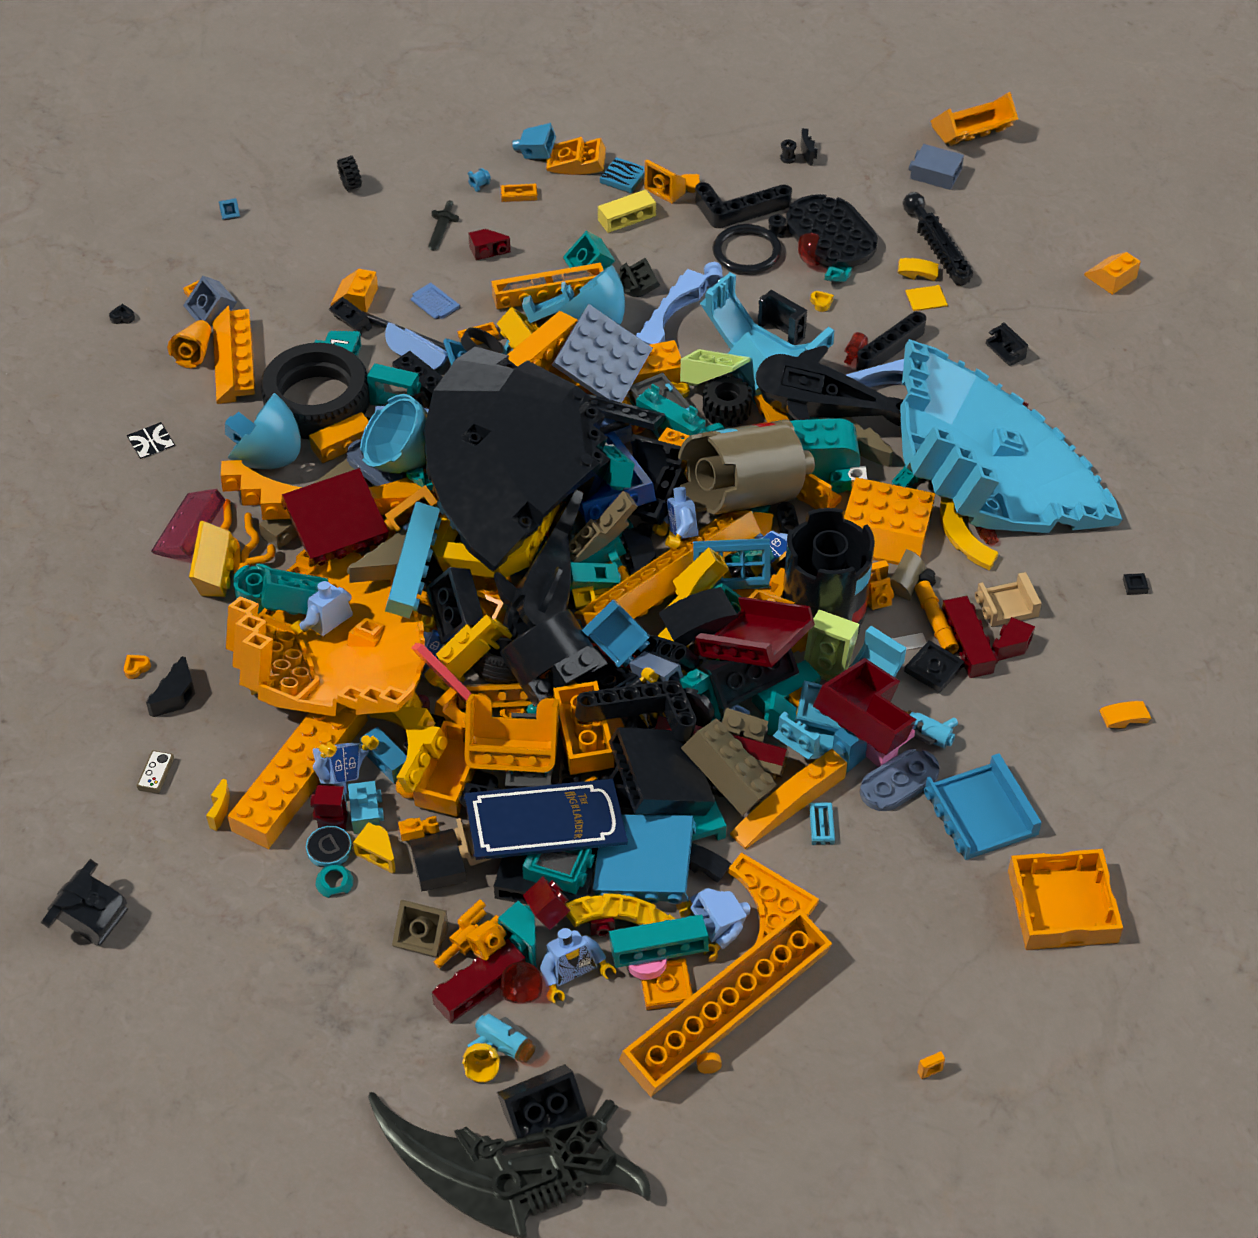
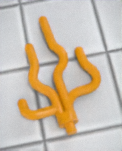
(242, 559)

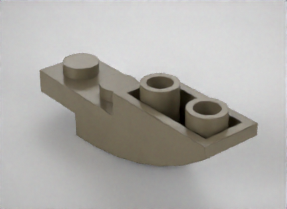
(871, 445)
(600, 533)

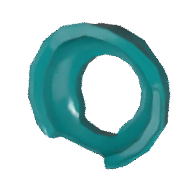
(325, 889)

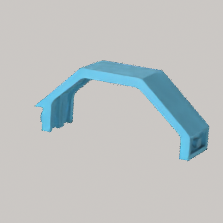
(734, 321)
(815, 741)

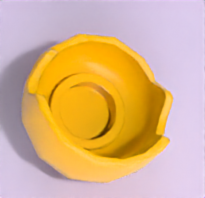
(481, 1062)

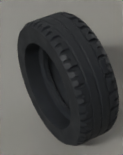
(318, 361)

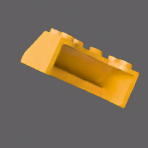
(975, 120)
(511, 742)

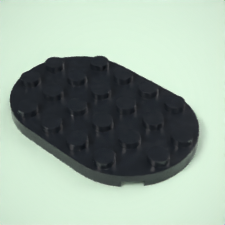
(842, 231)

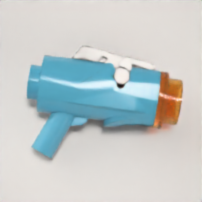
(932, 731)
(505, 1036)

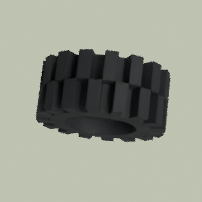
(349, 173)

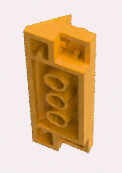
(233, 355)

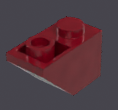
(488, 243)
(1014, 639)

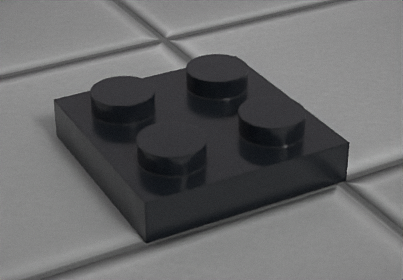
(934, 666)

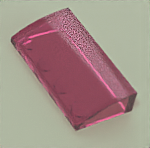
(181, 532)

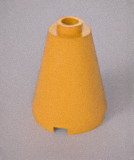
(190, 344)

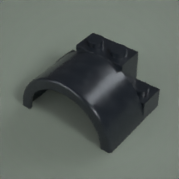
(665, 471)
(553, 646)

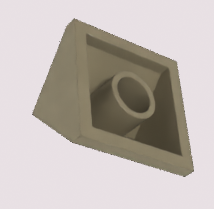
(420, 928)

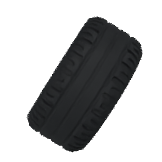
(493, 666)

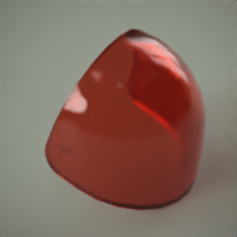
(807, 247)
(521, 983)

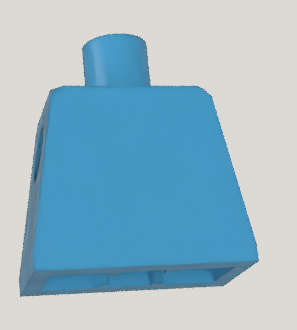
(536, 142)

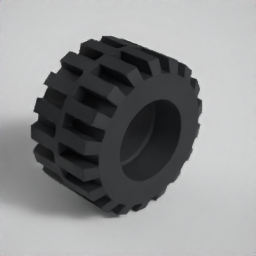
(727, 401)

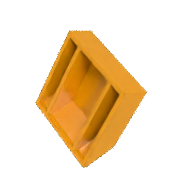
(894, 514)

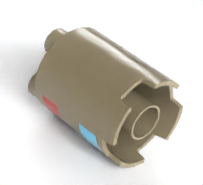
(745, 467)

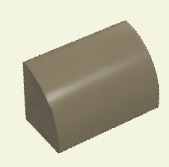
(907, 575)

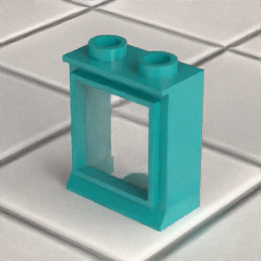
(563, 867)

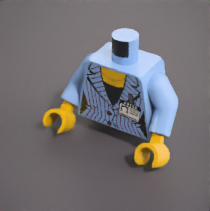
(569, 958)

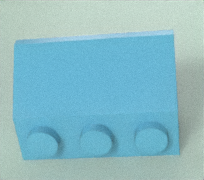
(748, 348)

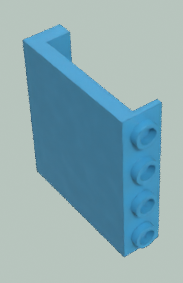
(983, 808)
(652, 863)

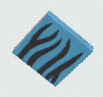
(623, 175)

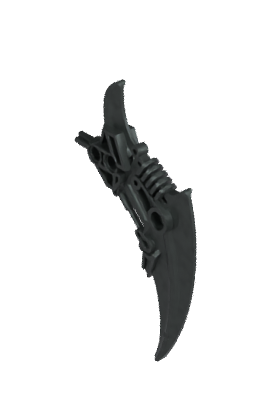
(509, 1187)

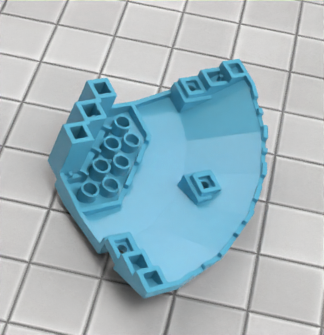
(993, 451)

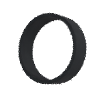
(481, 336)

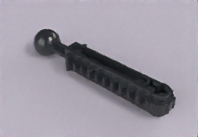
(938, 240)

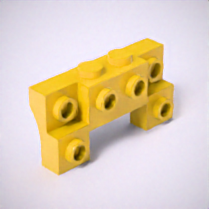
(467, 649)

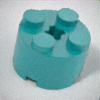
(249, 583)

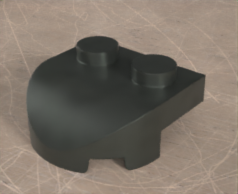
(638, 278)

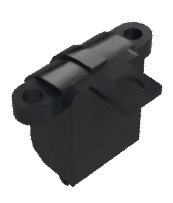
(87, 906)

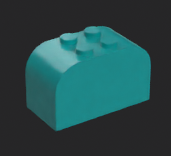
(831, 444)

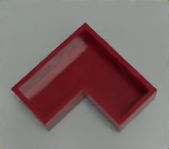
(862, 704)

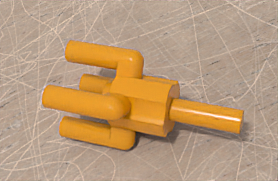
(467, 923)

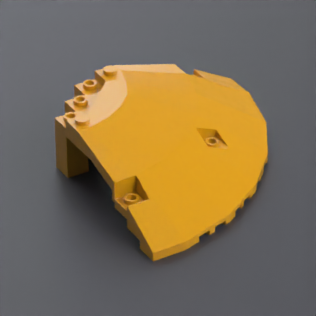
(355, 665)

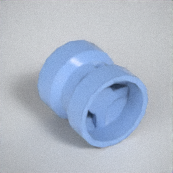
(714, 273)

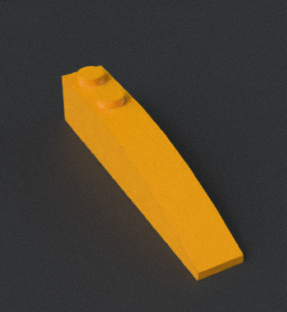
(791, 798)

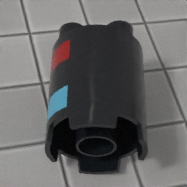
(829, 565)

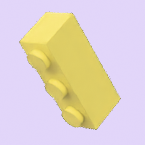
(626, 211)

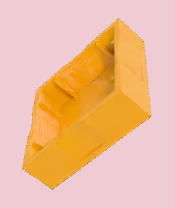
(1064, 899)

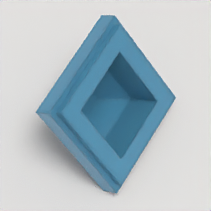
(229, 208)

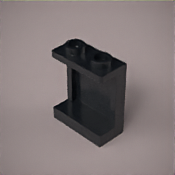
(783, 315)

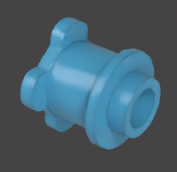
(479, 178)

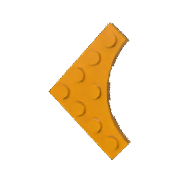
(773, 894)

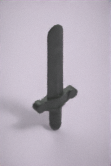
(444, 217)

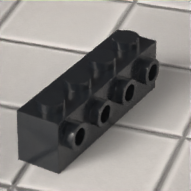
(427, 376)

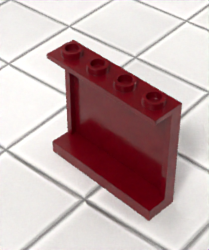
(335, 517)
(759, 633)

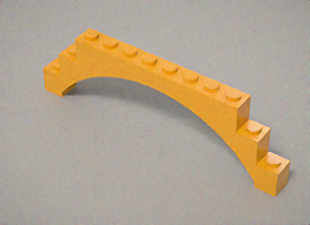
(268, 493)

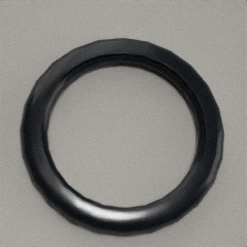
(747, 269)

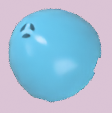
(603, 293)
(395, 436)
(273, 441)

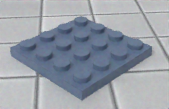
(602, 355)

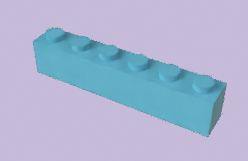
(412, 560)

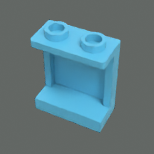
(546, 308)

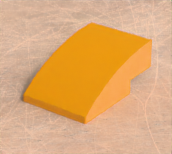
(577, 157)

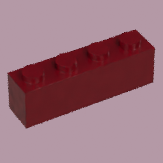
(969, 633)
(474, 983)

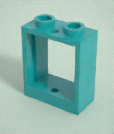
(388, 375)

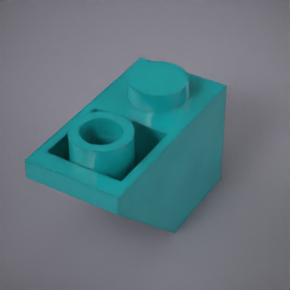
(775, 708)

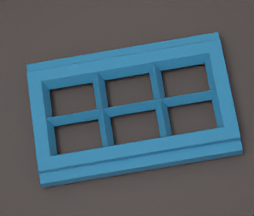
(740, 545)

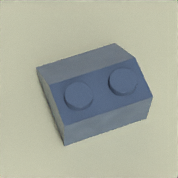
(208, 300)

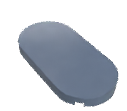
(377, 477)
(898, 780)

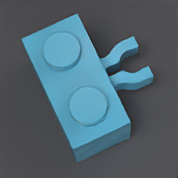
(364, 805)

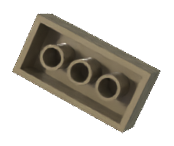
(729, 766)

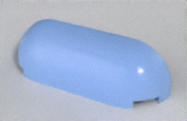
(405, 340)

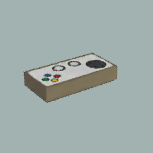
(155, 771)

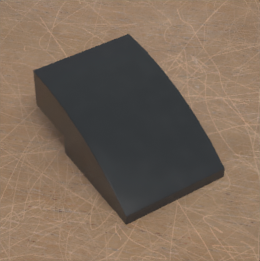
(698, 613)
(438, 860)

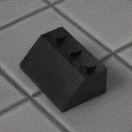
(454, 602)
(543, 1102)

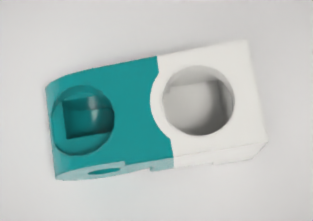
(844, 478)

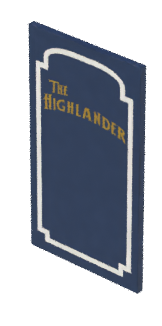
(545, 819)

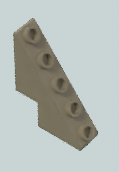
(380, 562)

